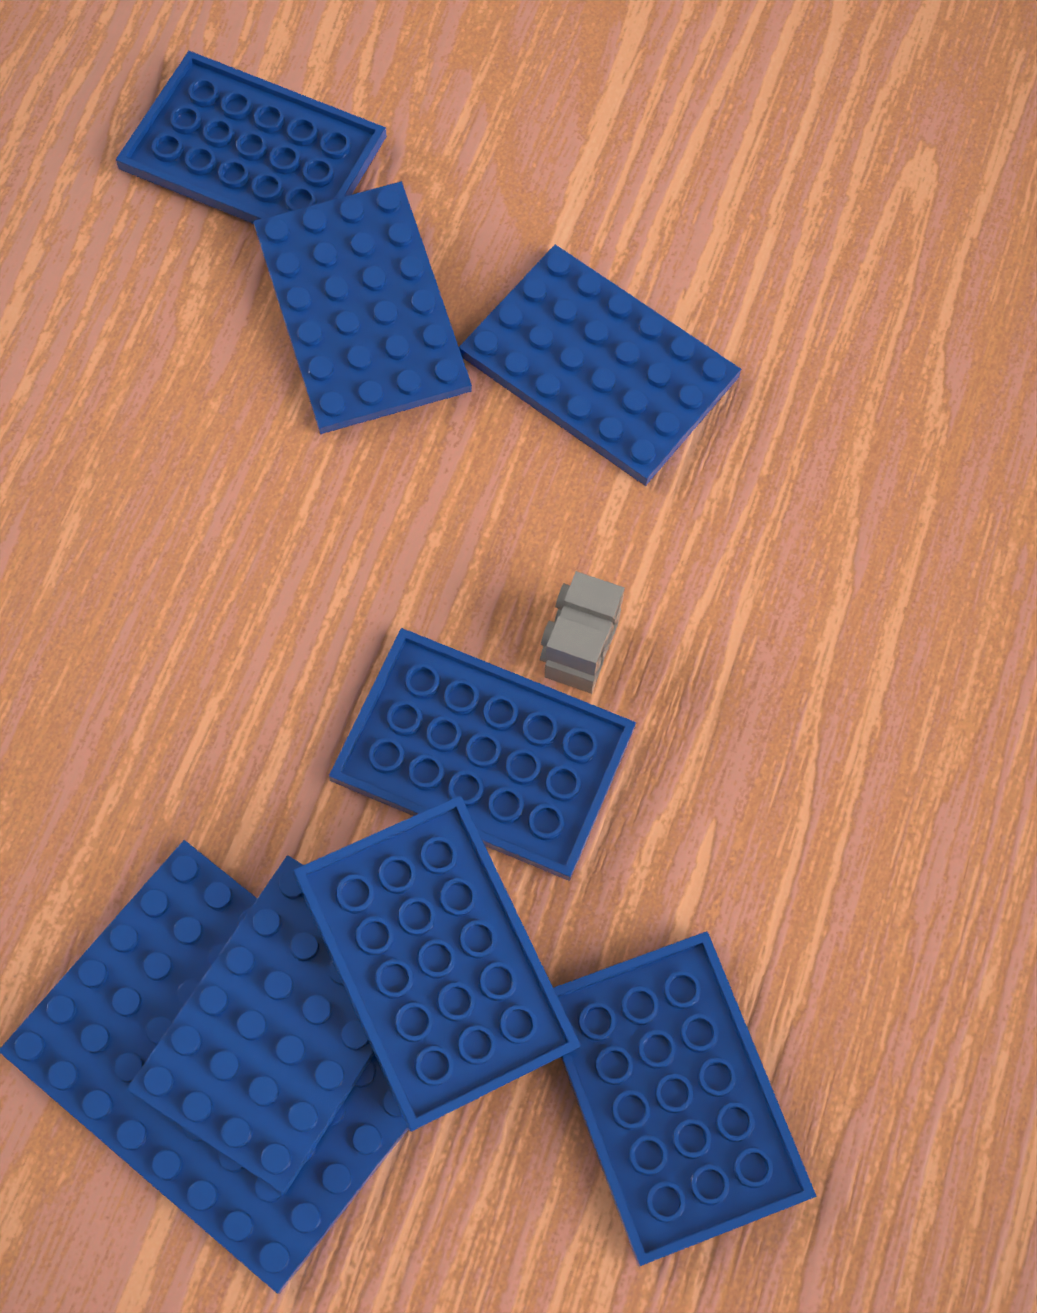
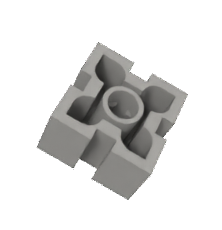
(581, 631)

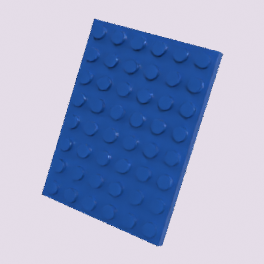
(107, 1020)

